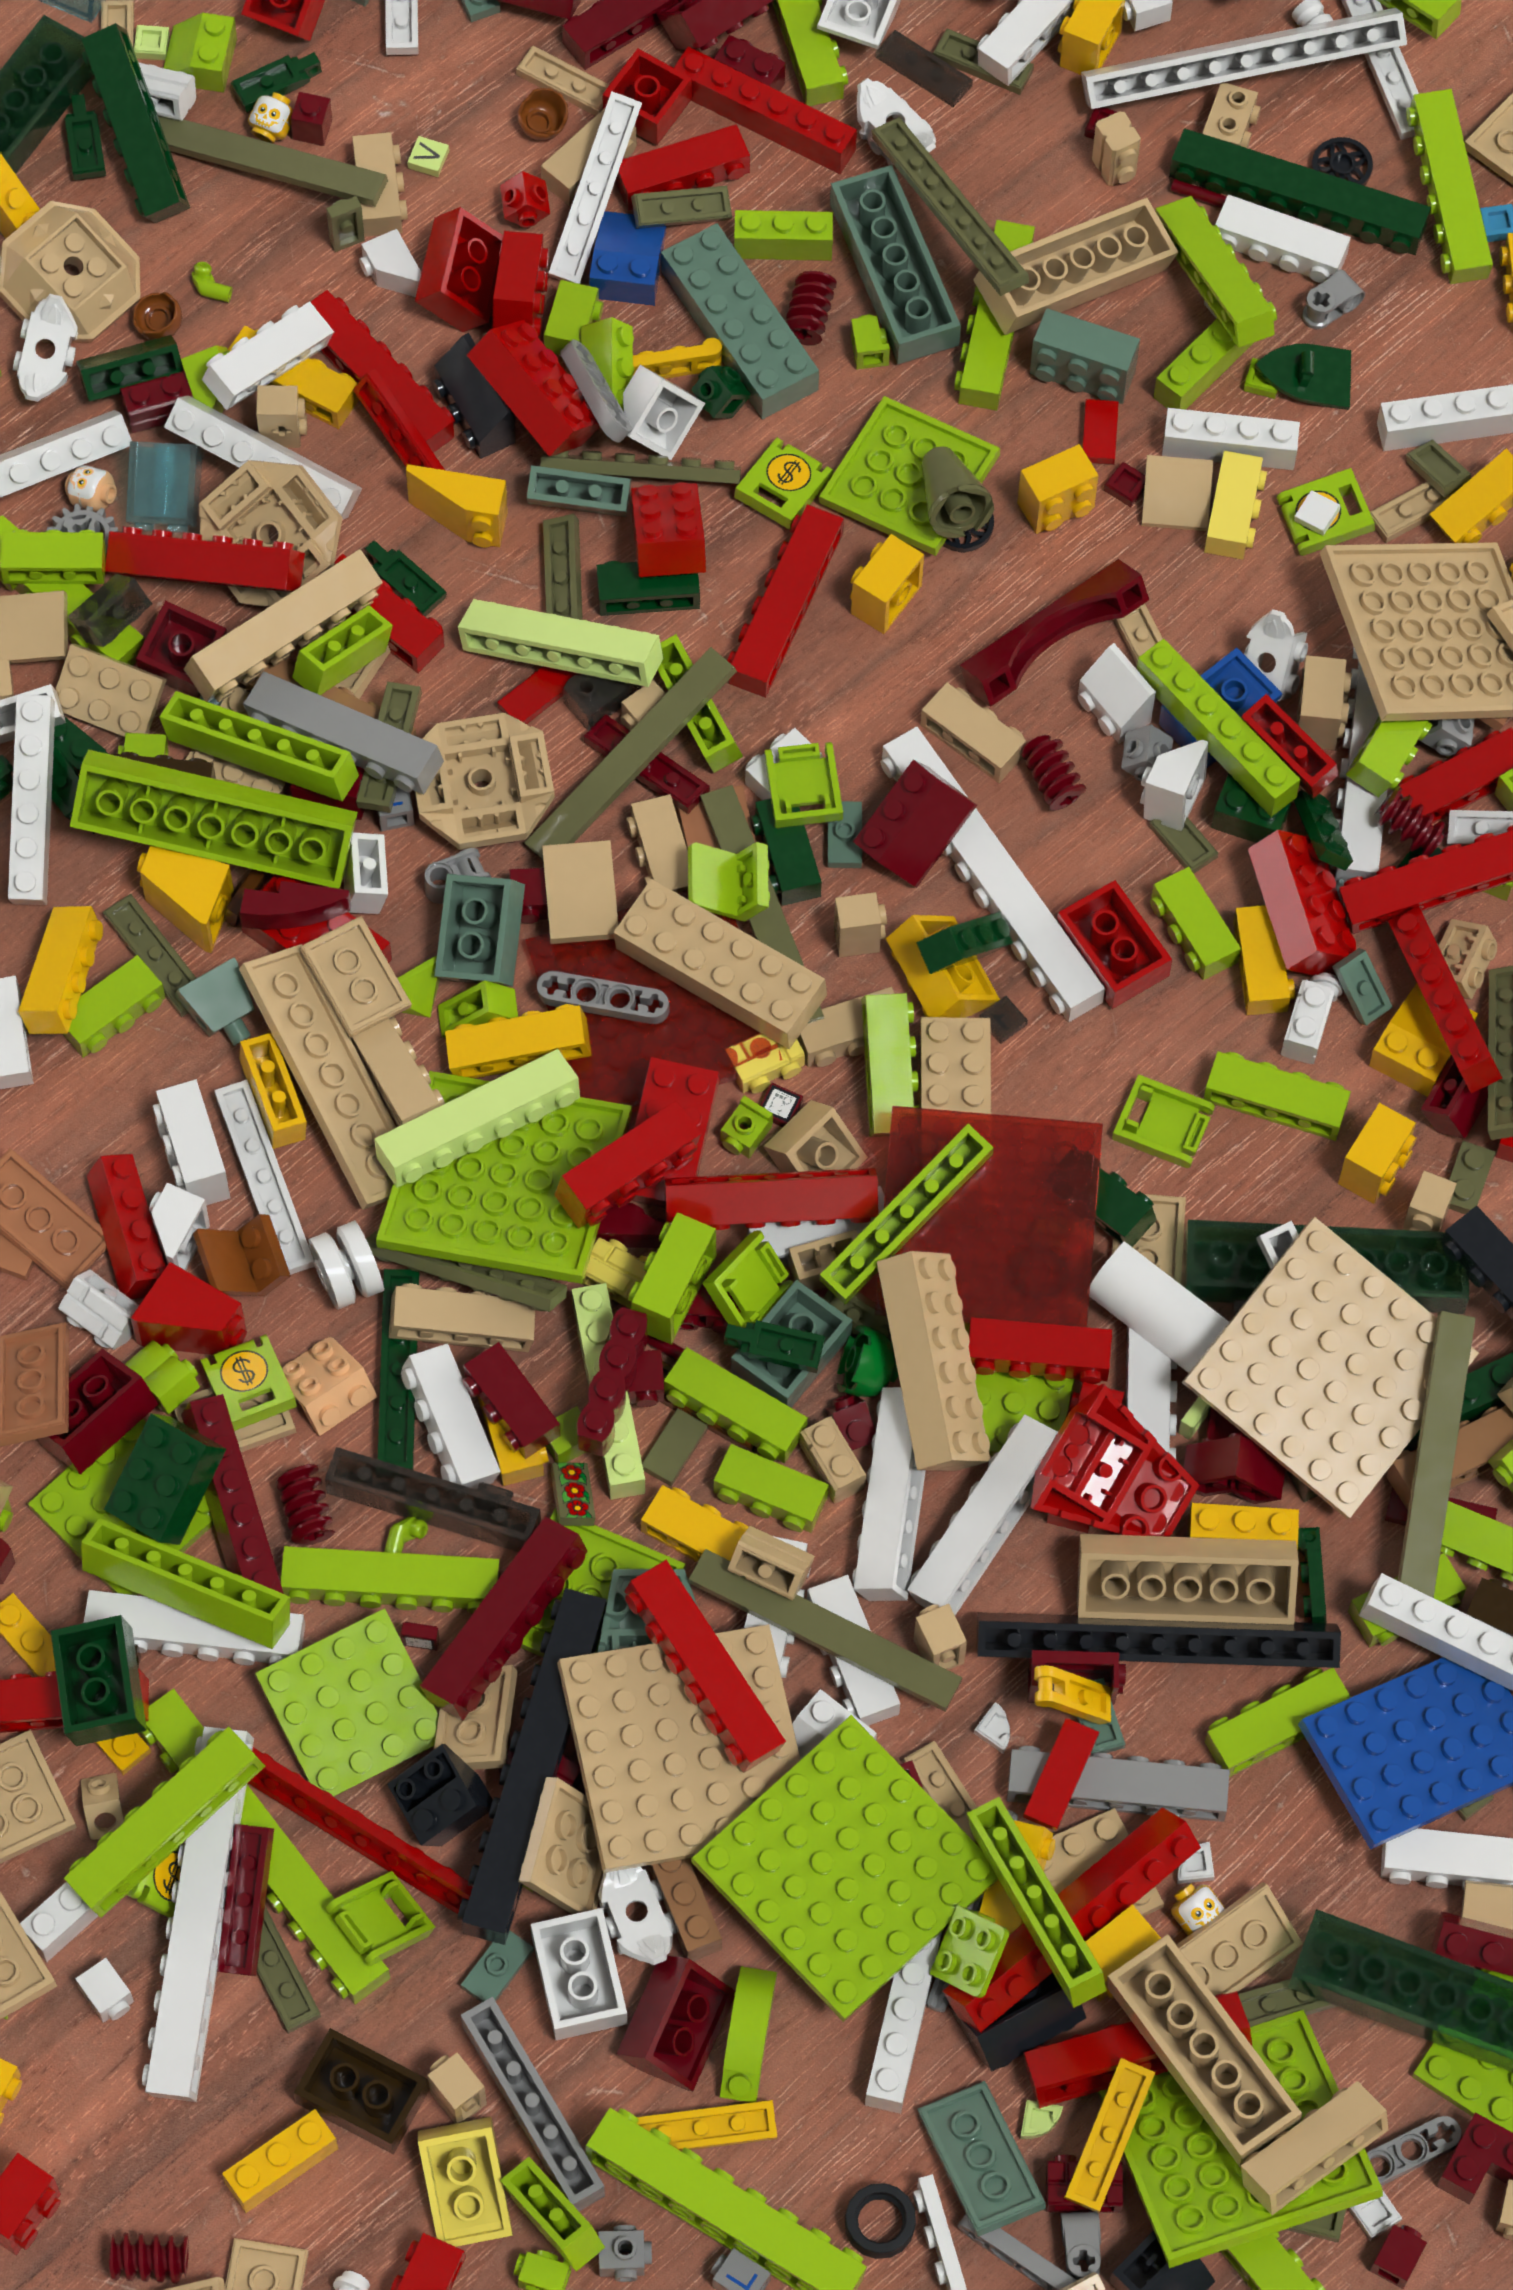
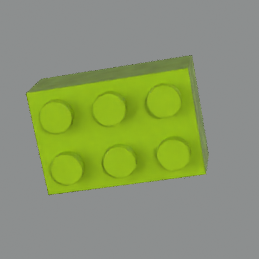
(674, 1275)

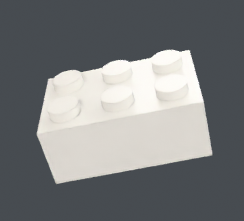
(190, 1142)
(579, 1974)

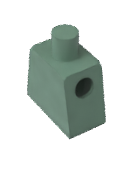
(219, 1001)

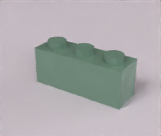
(578, 491)

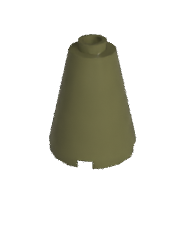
(954, 494)

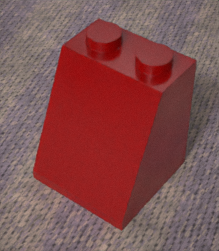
(188, 1315)

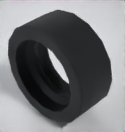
(878, 2192)

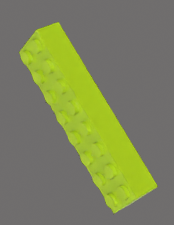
(213, 819)
(719, 2207)

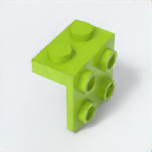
(729, 881)
(970, 1951)

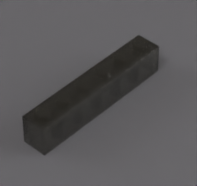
(431, 1499)

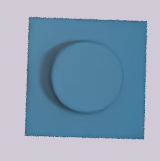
(1497, 222)

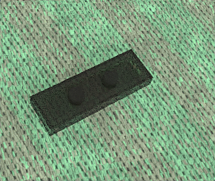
(924, 68)

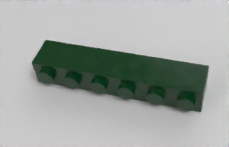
(135, 123)

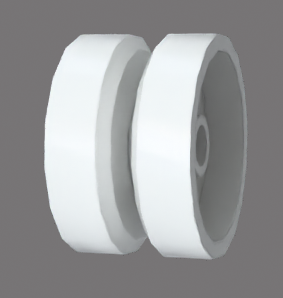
(339, 1267)

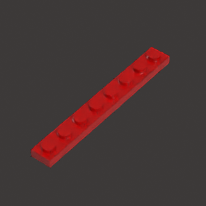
(360, 1833)

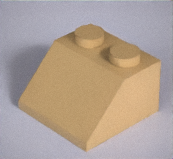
(815, 1142)

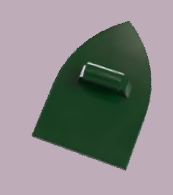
(1310, 373)

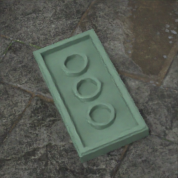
(981, 2158)

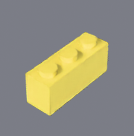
(1235, 505)

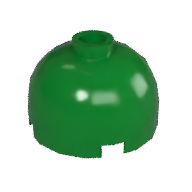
(867, 1363)

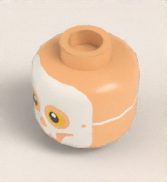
(90, 487)

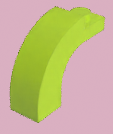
(748, 2034)

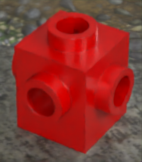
(525, 199)

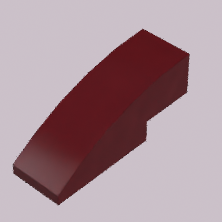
(293, 906)

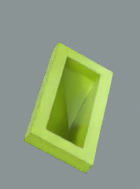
(421, 988)

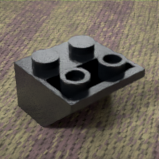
(440, 1796)
(1149, 2270)

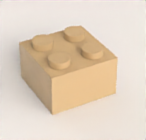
(1324, 699)

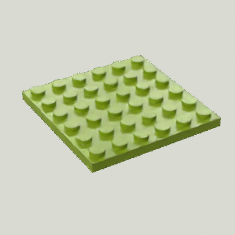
(501, 1201)
(846, 1867)
(1195, 2184)

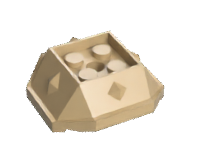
(75, 235)
(280, 496)
(493, 751)

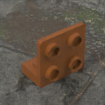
(243, 1260)

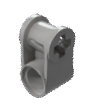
(1331, 300)
(462, 863)
(1081, 2242)

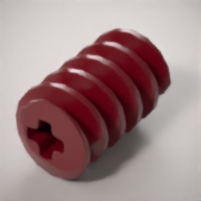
(810, 306)
(1051, 773)
(1411, 822)
(303, 1506)
(148, 2258)

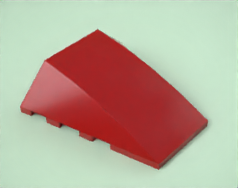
(1111, 1472)

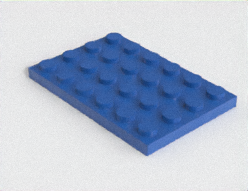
(1415, 1748)

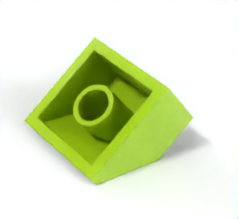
(203, 49)

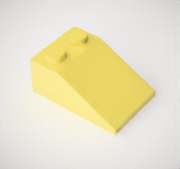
(465, 2182)

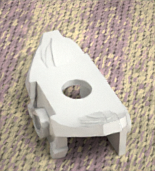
(877, 103)
(55, 323)
(1276, 636)
(642, 1940)

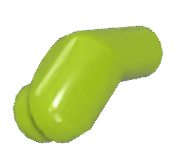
(206, 284)
(403, 1532)

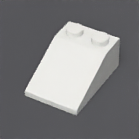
(859, 19)

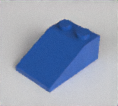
(627, 260)
(1236, 683)

